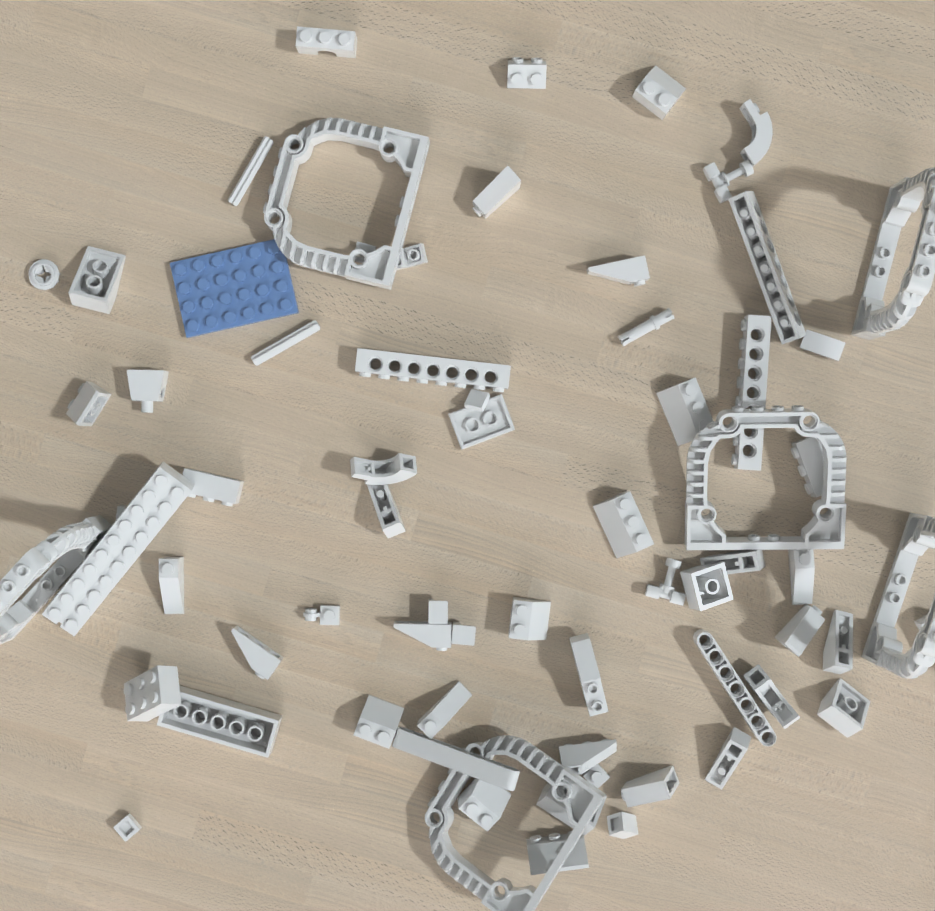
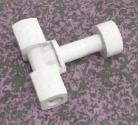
(721, 180)
(667, 590)

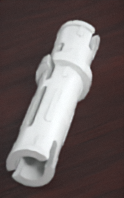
(645, 327)

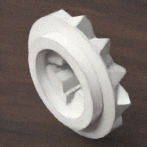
(38, 268)

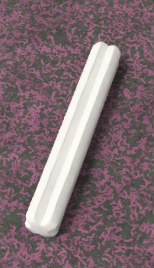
(250, 171)
(285, 342)

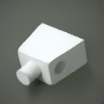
(147, 387)

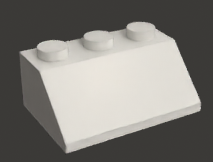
(685, 410)
(623, 524)
(558, 809)
(543, 849)

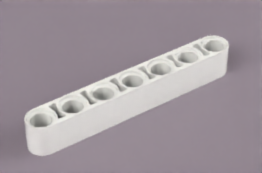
(740, 694)
(456, 758)

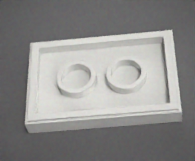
(478, 426)

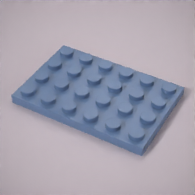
(233, 288)

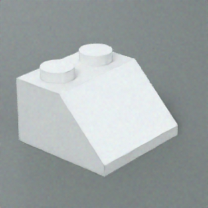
(658, 92)
(87, 404)
(706, 586)
(529, 619)
(844, 708)
(379, 721)
(483, 802)

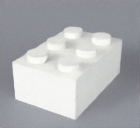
(152, 693)

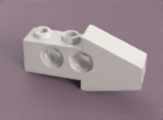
(588, 674)

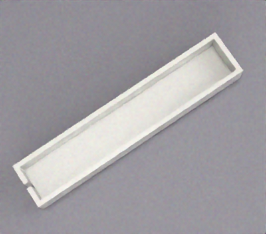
(118, 548)

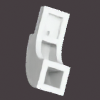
(761, 132)
(385, 471)
(771, 697)

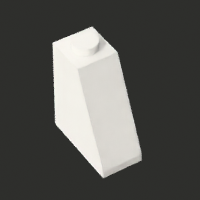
(496, 193)
(801, 629)
(650, 787)

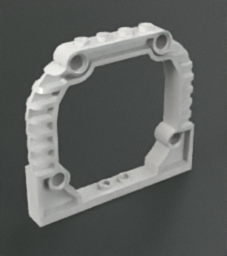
(903, 198)
(380, 265)
(821, 532)
(69, 543)
(882, 641)
(580, 802)

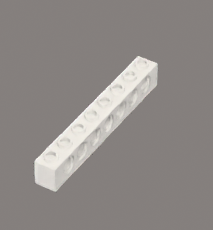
(767, 267)
(762, 326)
(366, 356)

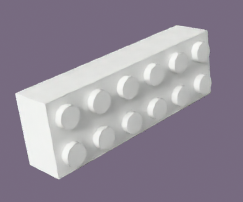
(223, 722)

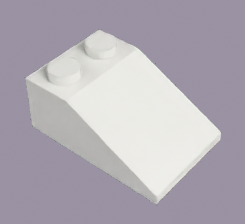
(97, 280)

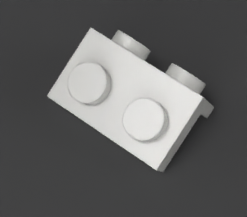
(526, 73)

